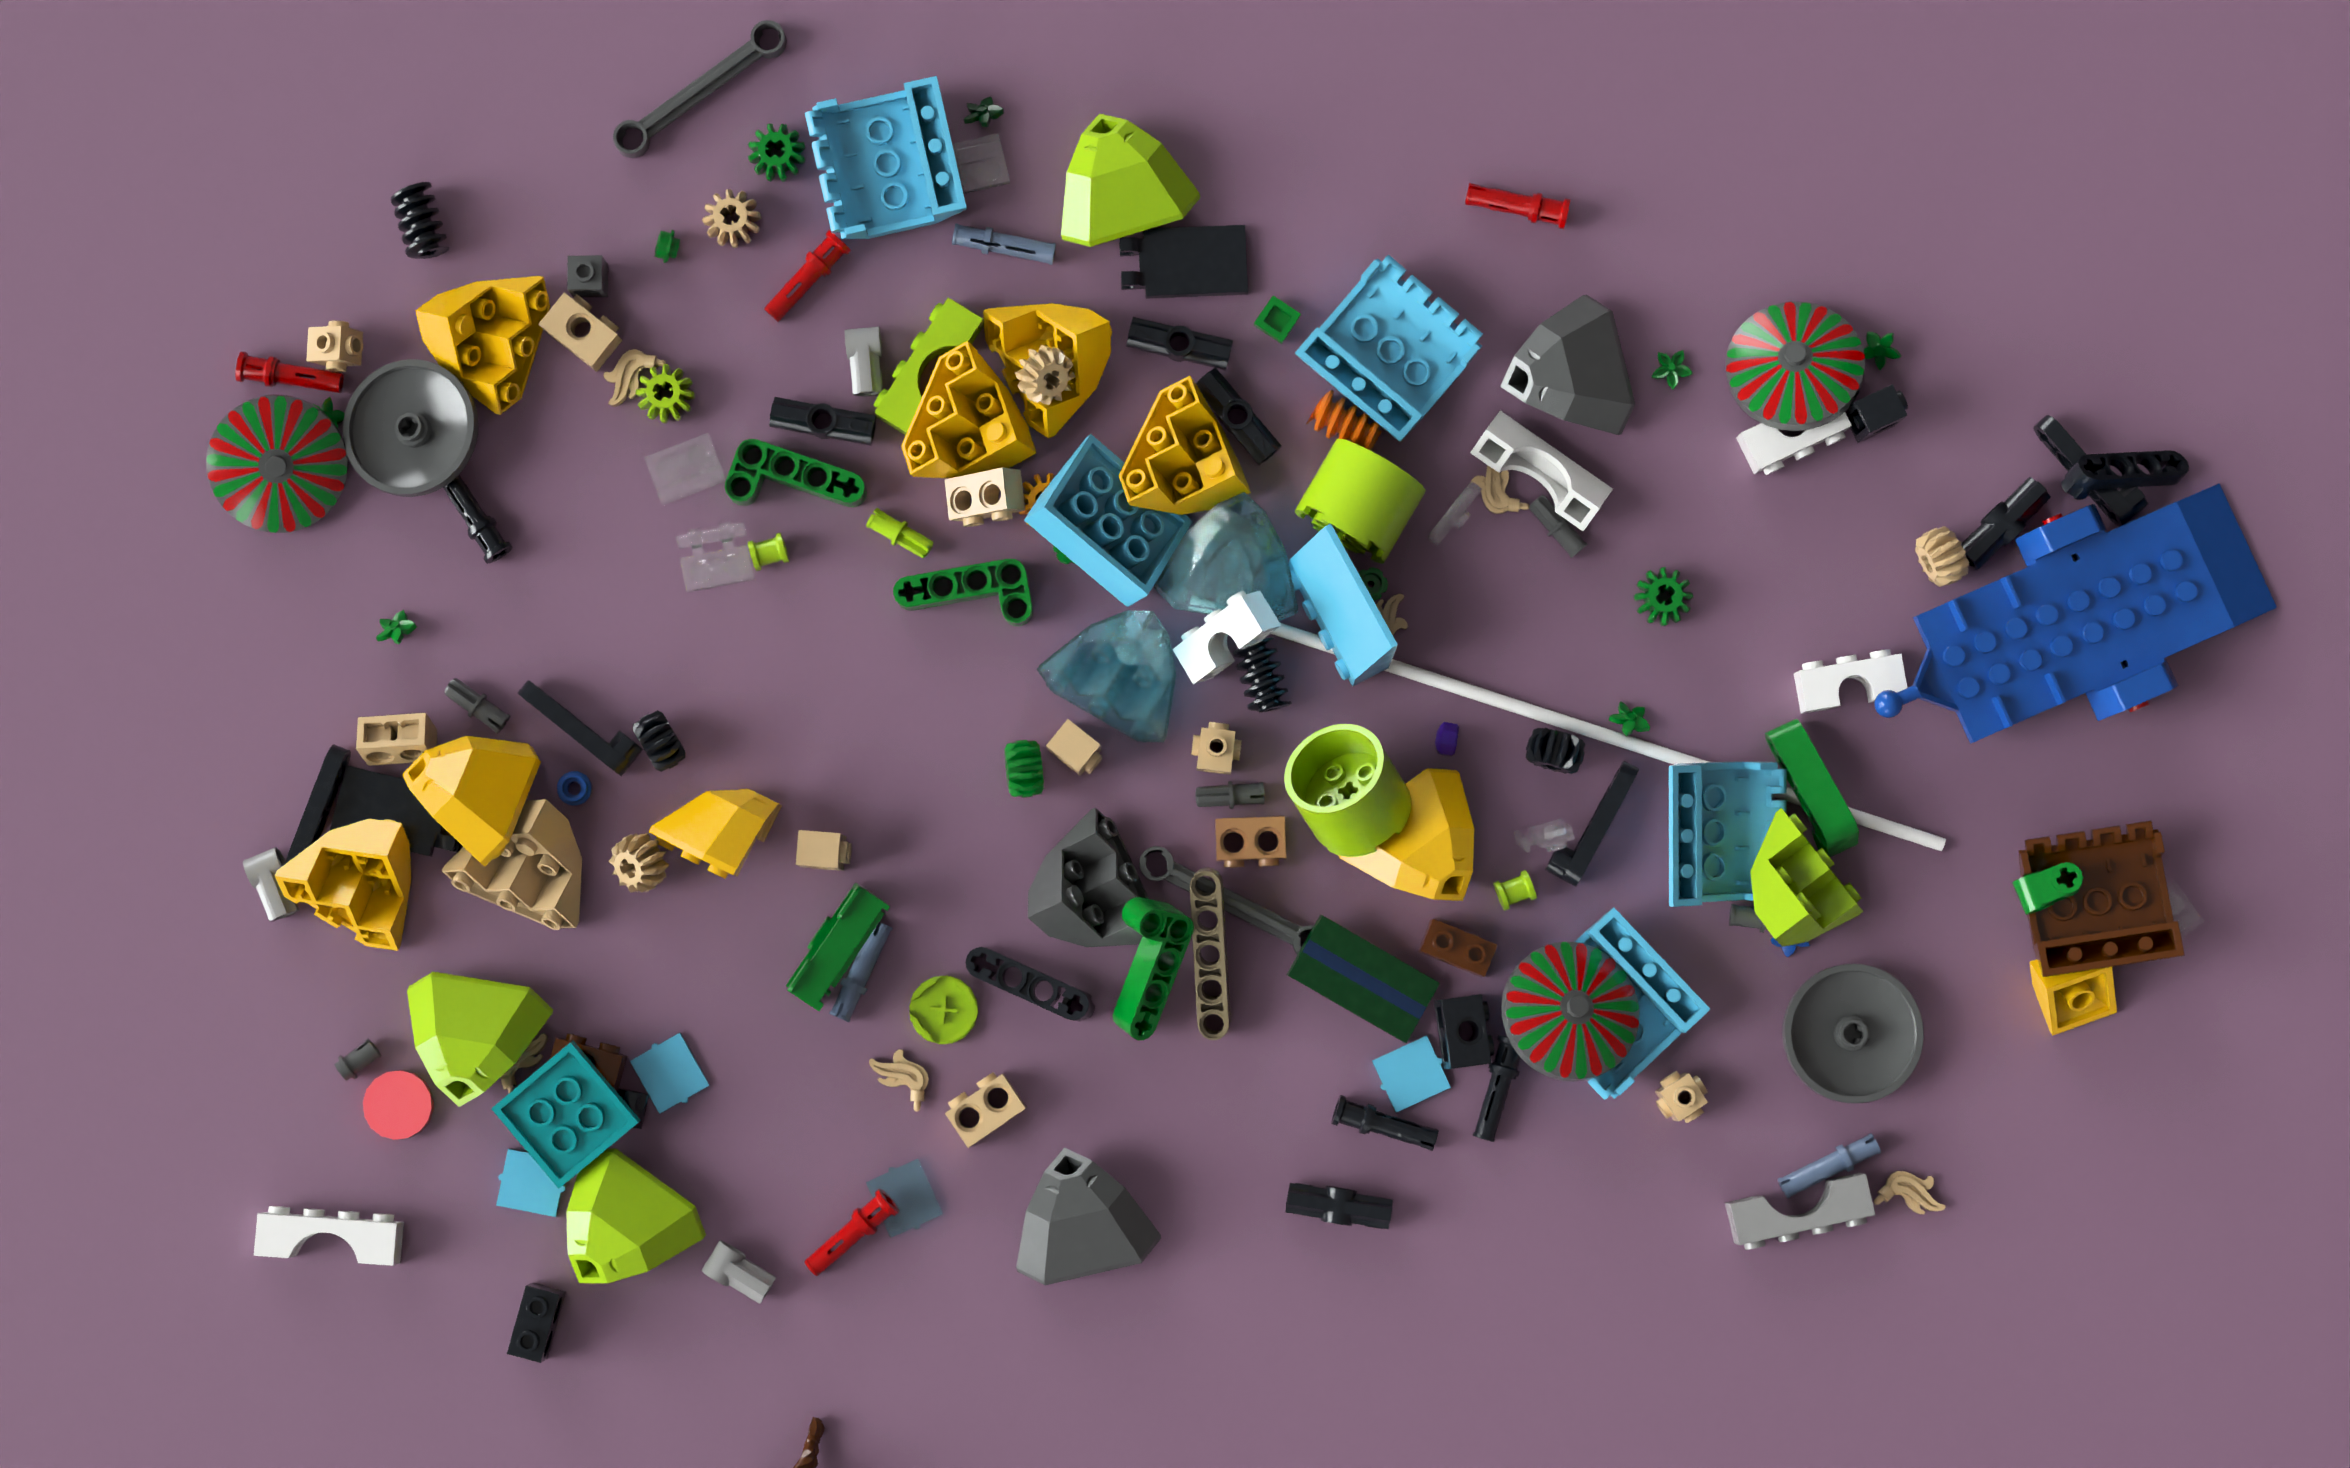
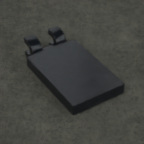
(1188, 261)
(384, 797)

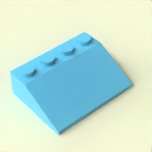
(1098, 529)
(1342, 608)

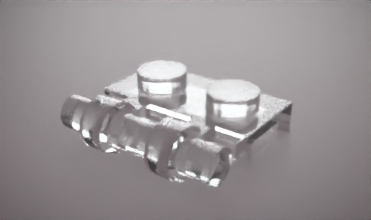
(716, 567)

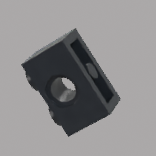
(1876, 412)
(1449, 1016)

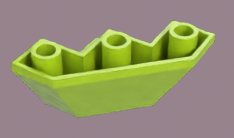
(1121, 184)
(1796, 888)
(472, 1030)
(625, 1220)

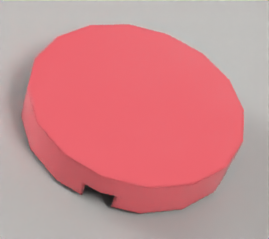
(398, 1104)

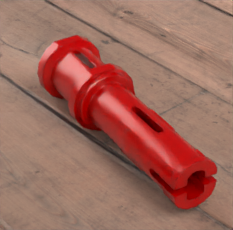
(1535, 208)
(807, 275)
(274, 372)
(860, 1225)

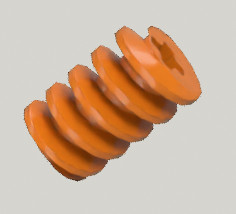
(1344, 422)

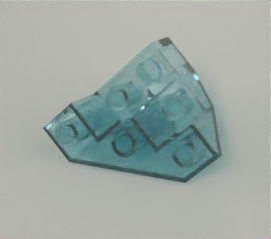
(1226, 554)
(1118, 674)

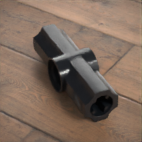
(1156, 339)
(800, 418)
(1252, 433)
(2004, 522)
(1339, 1205)

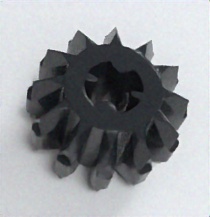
(659, 741)
(1555, 750)

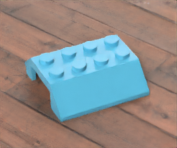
(886, 161)
(1391, 347)
(1718, 827)
(1663, 998)

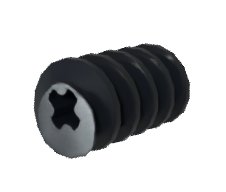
(417, 221)
(1261, 677)

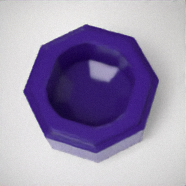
(1446, 738)

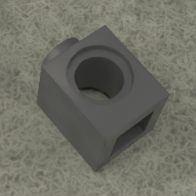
(587, 276)

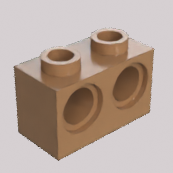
(1249, 830)

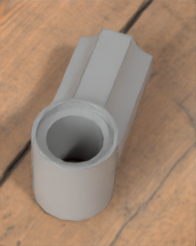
(864, 353)
(261, 874)
(730, 1267)

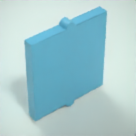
(669, 1073)
(1411, 1074)
(527, 1186)

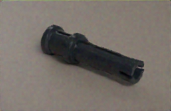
(480, 526)
(1503, 1071)
(1368, 1119)

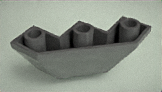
(1575, 368)
(1086, 886)
(1081, 1224)

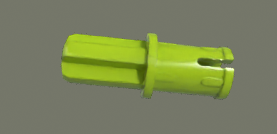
(899, 533)

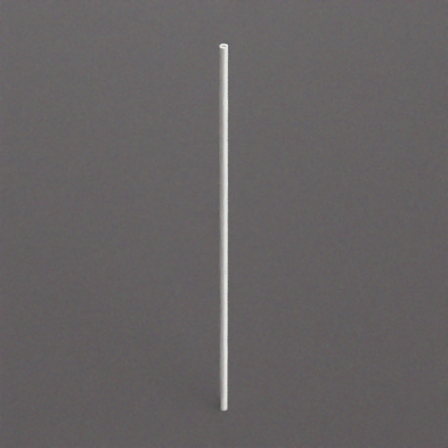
(1595, 732)

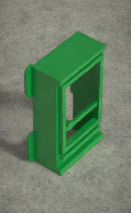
(836, 945)

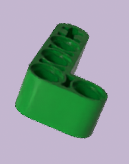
(798, 479)
(962, 592)
(1822, 802)
(1155, 964)

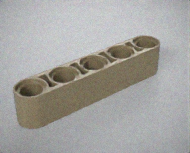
(1204, 969)

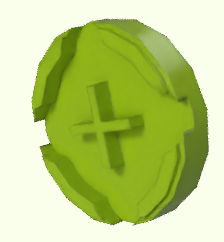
(943, 1009)

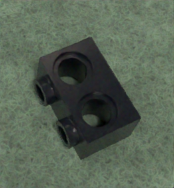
(536, 1322)

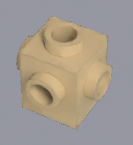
(335, 346)
(1216, 762)
(1668, 1097)

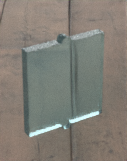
(912, 1195)

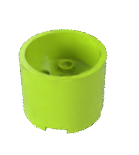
(1361, 498)
(1347, 789)

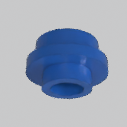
(564, 784)

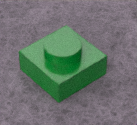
(1277, 319)

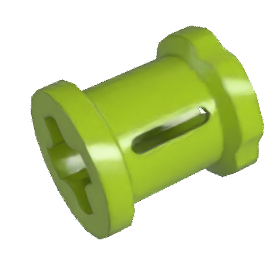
(768, 551)
(1515, 890)

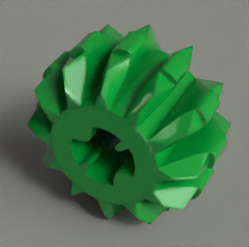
(774, 164)
(1651, 592)
(1024, 768)

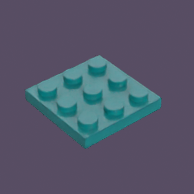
(565, 1114)

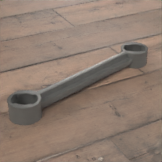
(699, 89)
(1233, 902)

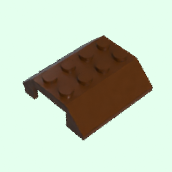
(2118, 912)

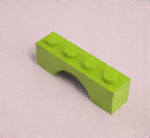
(949, 328)

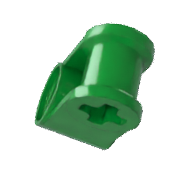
(2042, 890)

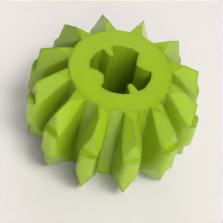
(666, 405)

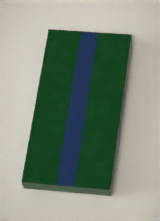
(1363, 979)

